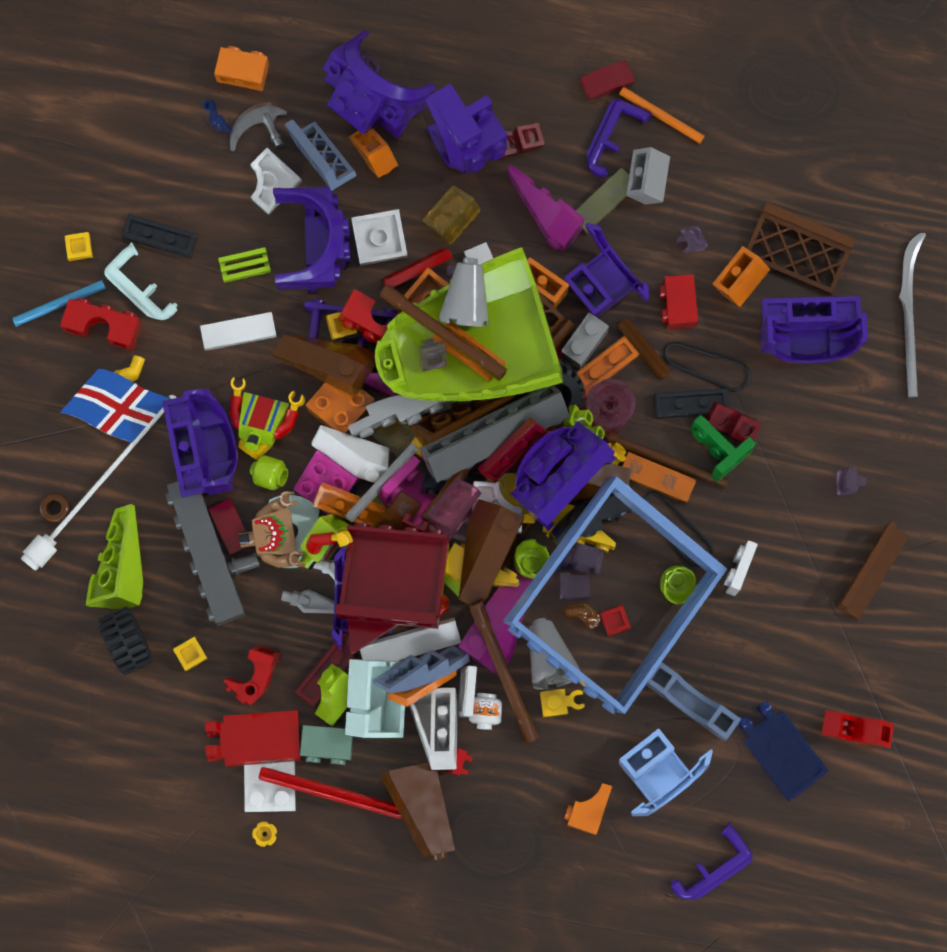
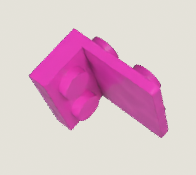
(323, 470)
(408, 480)

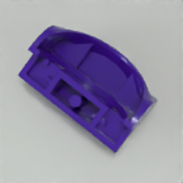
(201, 445)

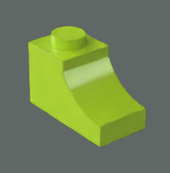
(333, 694)

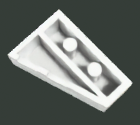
(437, 727)

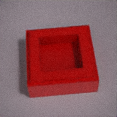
(615, 620)

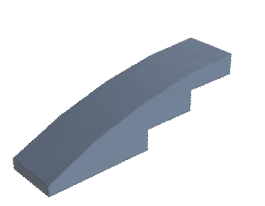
(418, 672)

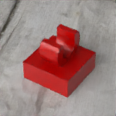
(461, 757)

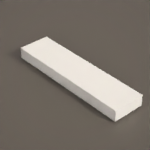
(412, 642)

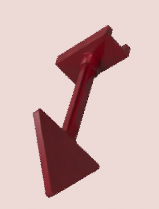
(364, 633)

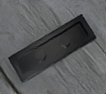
(159, 236)
(688, 402)

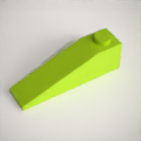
(120, 571)

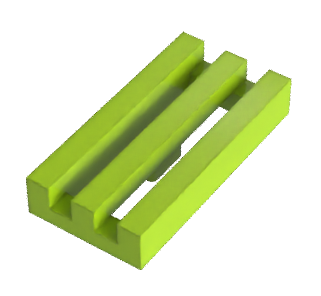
(242, 256)

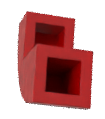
(857, 729)

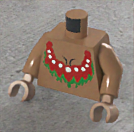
(274, 534)

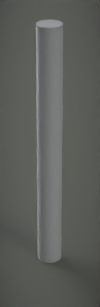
(376, 488)

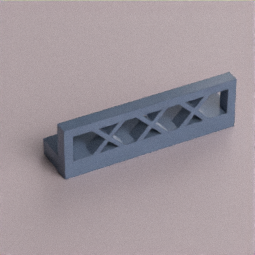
(318, 158)

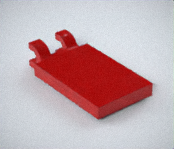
(255, 738)

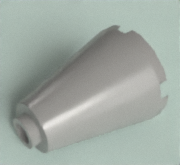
(466, 296)
(541, 671)

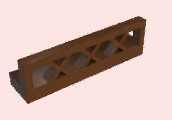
(873, 571)

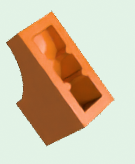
(374, 152)
(588, 814)

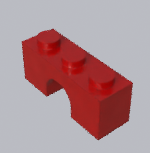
(81, 316)
(357, 316)

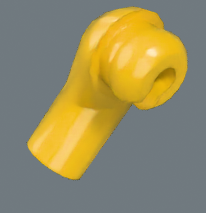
(132, 373)

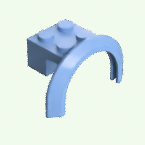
(659, 772)

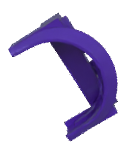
(550, 498)

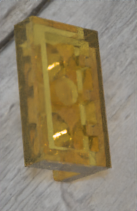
(452, 214)
(395, 437)

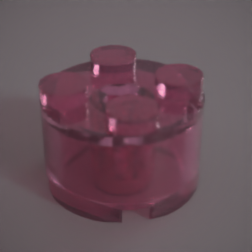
(623, 405)

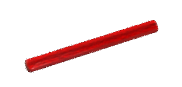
(329, 792)

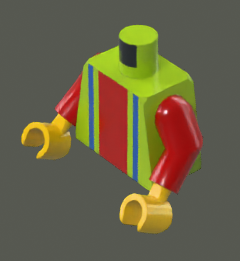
(261, 418)
(324, 540)

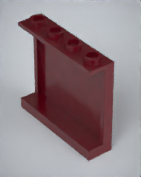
(394, 576)

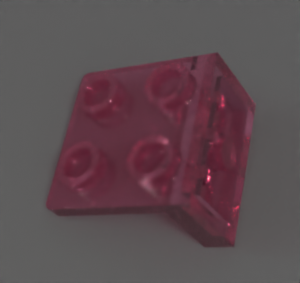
(453, 507)

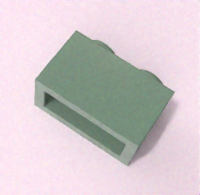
(326, 743)

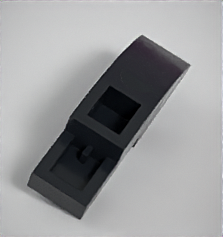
(608, 511)

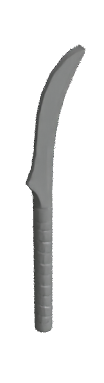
(906, 298)

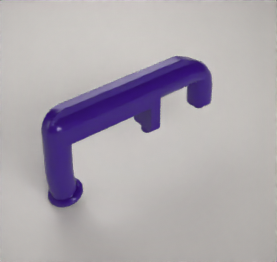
(605, 130)
(721, 873)

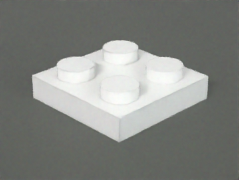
(379, 237)
(742, 559)
(265, 796)

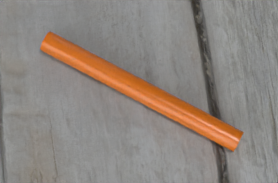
(662, 115)

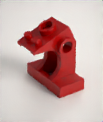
(264, 664)

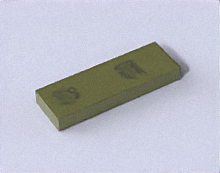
(605, 199)

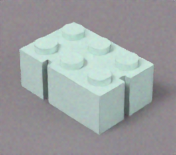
(371, 710)

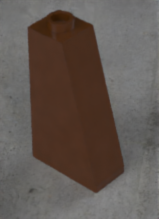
(422, 807)

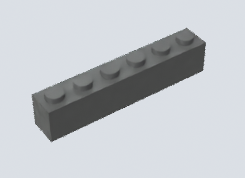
(484, 436)
(207, 556)

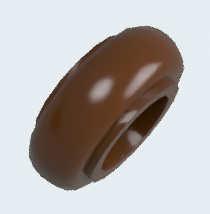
(45, 504)

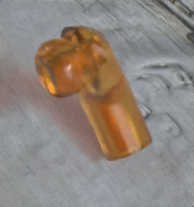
(585, 613)

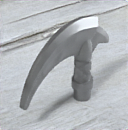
(256, 115)

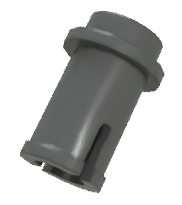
(243, 564)

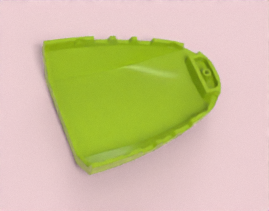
(514, 333)

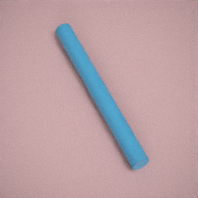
(58, 303)

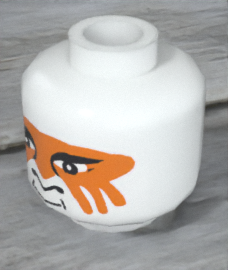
(486, 711)

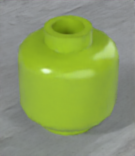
(269, 472)

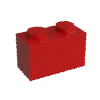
(679, 301)

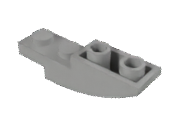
(386, 410)

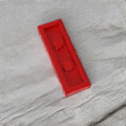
(417, 267)

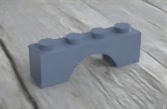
(691, 702)

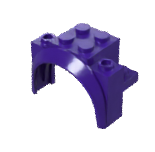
(368, 98)
(465, 134)
(324, 239)
(810, 328)

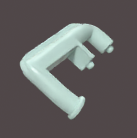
(138, 297)

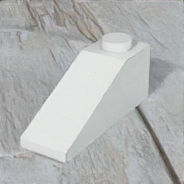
(352, 453)

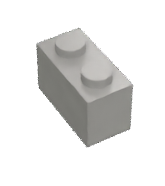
(648, 175)
(584, 341)

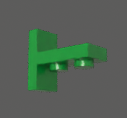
(720, 447)

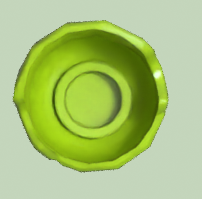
(530, 558)
(677, 583)

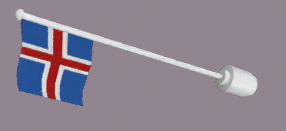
(116, 409)

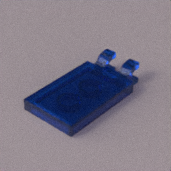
(782, 752)

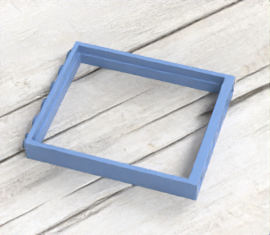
(713, 574)

